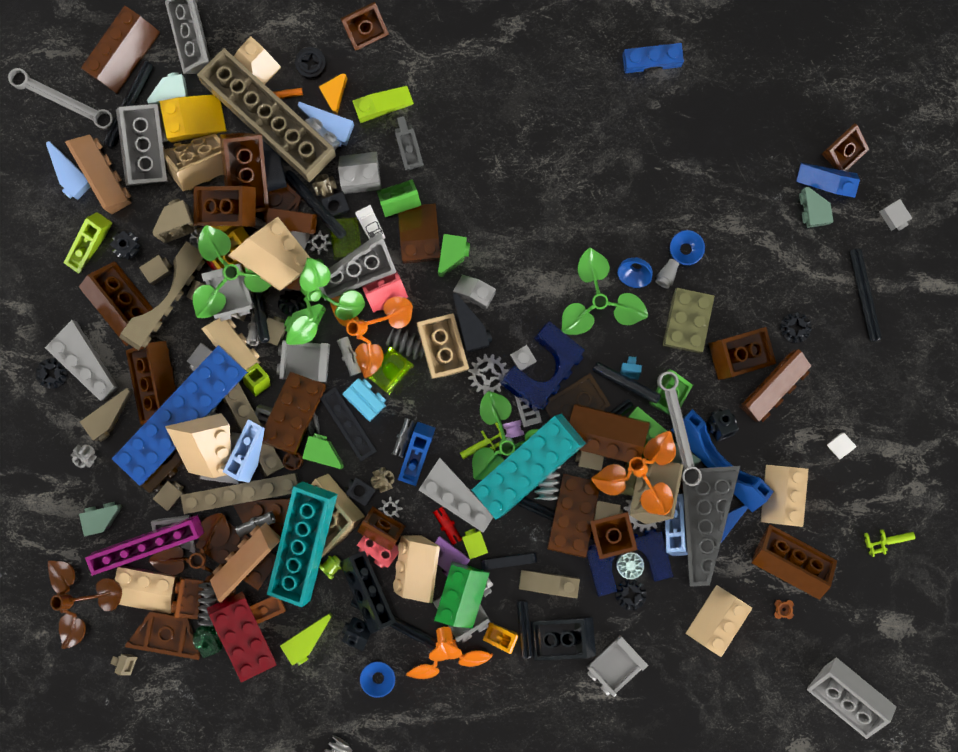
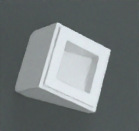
(841, 445)

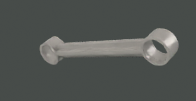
(60, 98)
(679, 428)

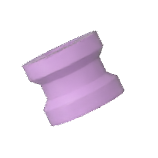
(513, 429)

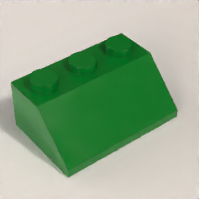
(461, 596)

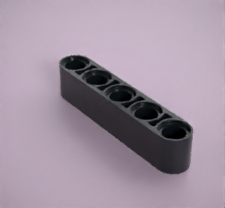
(274, 170)

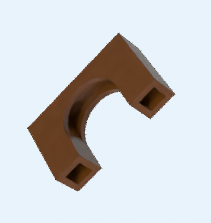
(293, 221)

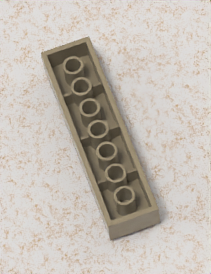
(266, 115)

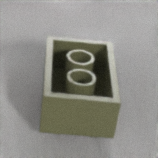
(688, 320)

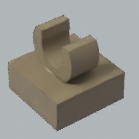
(124, 663)

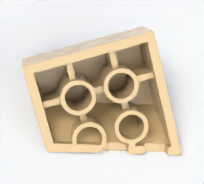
(195, 161)
(272, 255)
(203, 444)
(345, 514)

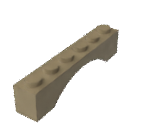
(140, 327)
(242, 411)
(239, 493)

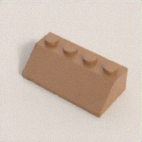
(99, 173)
(244, 560)

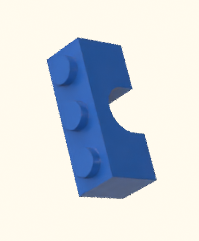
(645, 57)

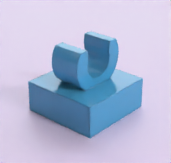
(630, 368)

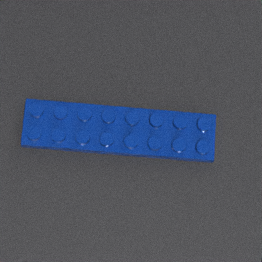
(191, 401)

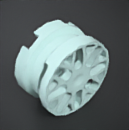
(630, 565)

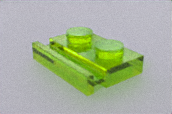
(351, 240)

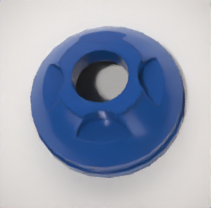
(696, 243)
(635, 277)
(372, 688)

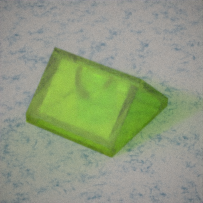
(392, 371)

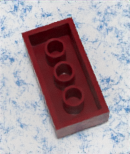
(241, 636)

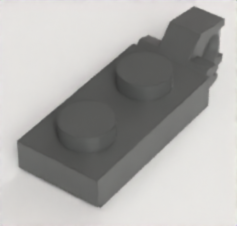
(408, 145)

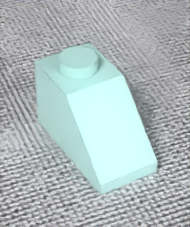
(169, 88)

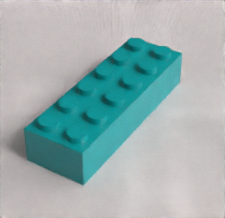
(528, 466)
(302, 544)

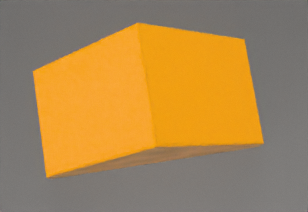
(333, 91)
(501, 637)

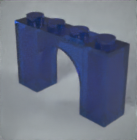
(565, 353)
(650, 544)

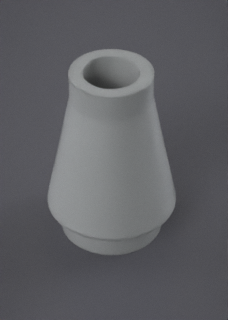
(667, 274)

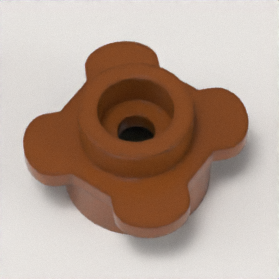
(788, 613)

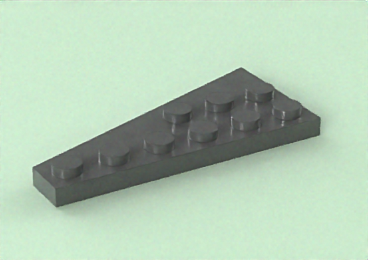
(706, 518)

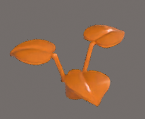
(371, 356)
(657, 498)
(447, 649)

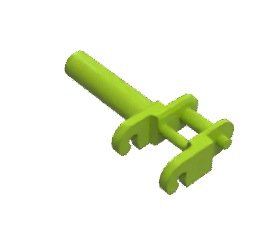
(471, 450)
(887, 540)

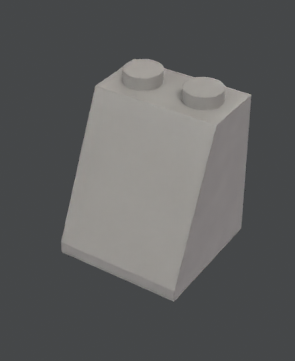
(359, 173)

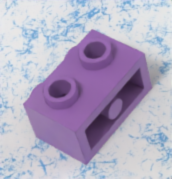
(449, 553)

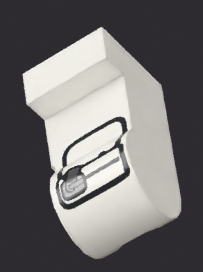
(369, 222)

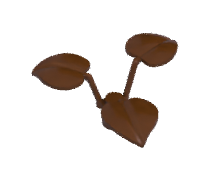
(171, 560)
(70, 627)

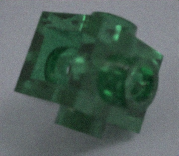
(207, 641)

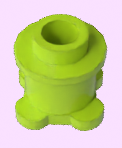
(331, 566)

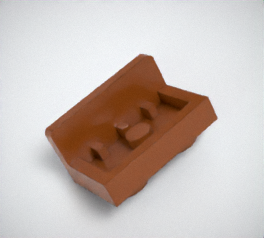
(187, 598)

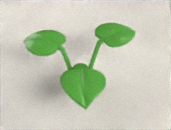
(312, 277)
(206, 299)
(575, 316)
(492, 410)

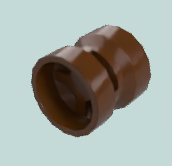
(293, 462)

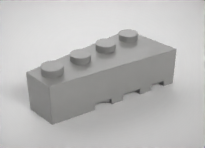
(360, 267)
(77, 355)
(450, 492)

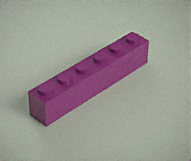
(144, 545)

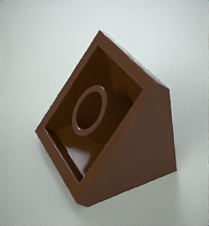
(364, 26)
(846, 149)
(381, 528)
(613, 535)

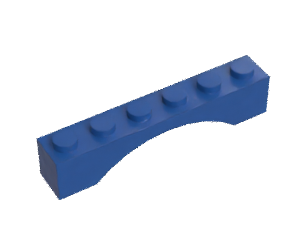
(749, 489)

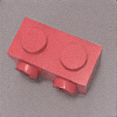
(382, 290)
(382, 556)

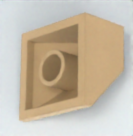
(257, 60)

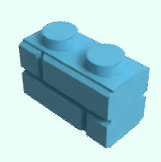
(364, 399)

